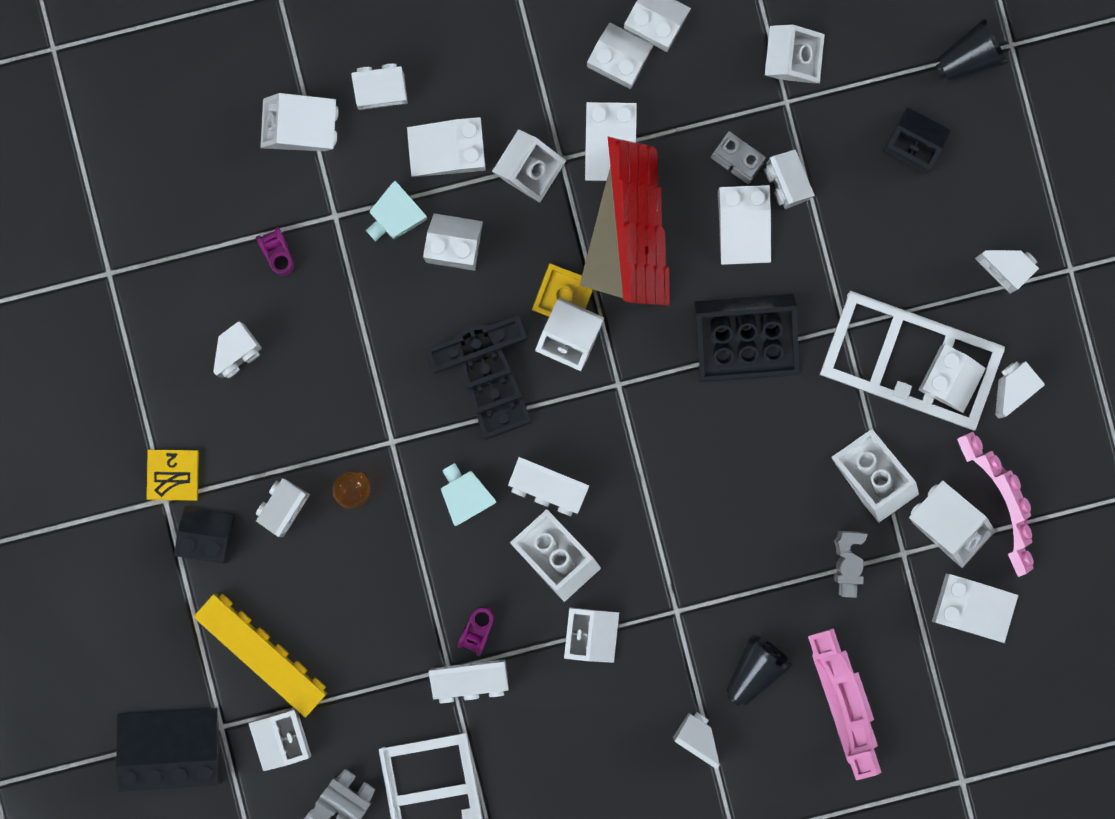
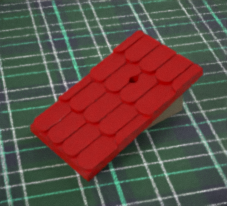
(628, 236)

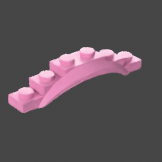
(1010, 489)
(847, 703)

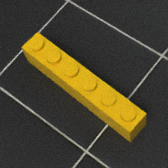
(261, 655)

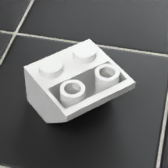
(379, 87)
(789, 179)
(569, 334)
(233, 349)
(591, 635)
(280, 740)

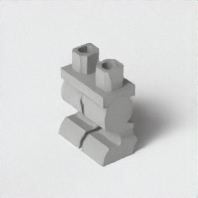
(739, 154)
(849, 565)
(342, 799)

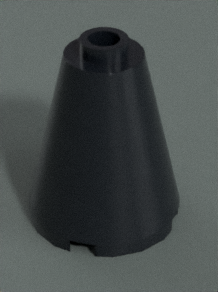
(972, 53)
(756, 670)

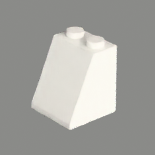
(298, 122)
(453, 242)
(952, 523)

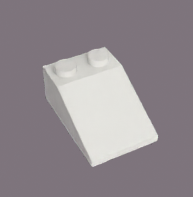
(605, 120)
(446, 147)
(745, 224)
(876, 475)
(555, 555)
(975, 608)

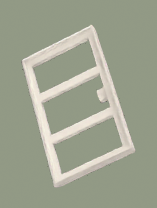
(902, 390)
(469, 787)

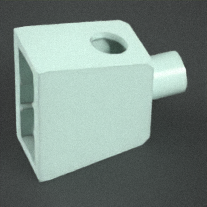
(395, 214)
(464, 495)

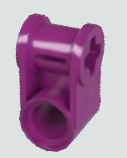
(274, 248)
(476, 632)

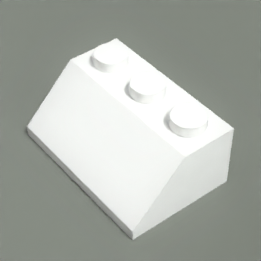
(547, 486)
(469, 680)

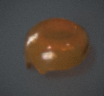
(351, 490)

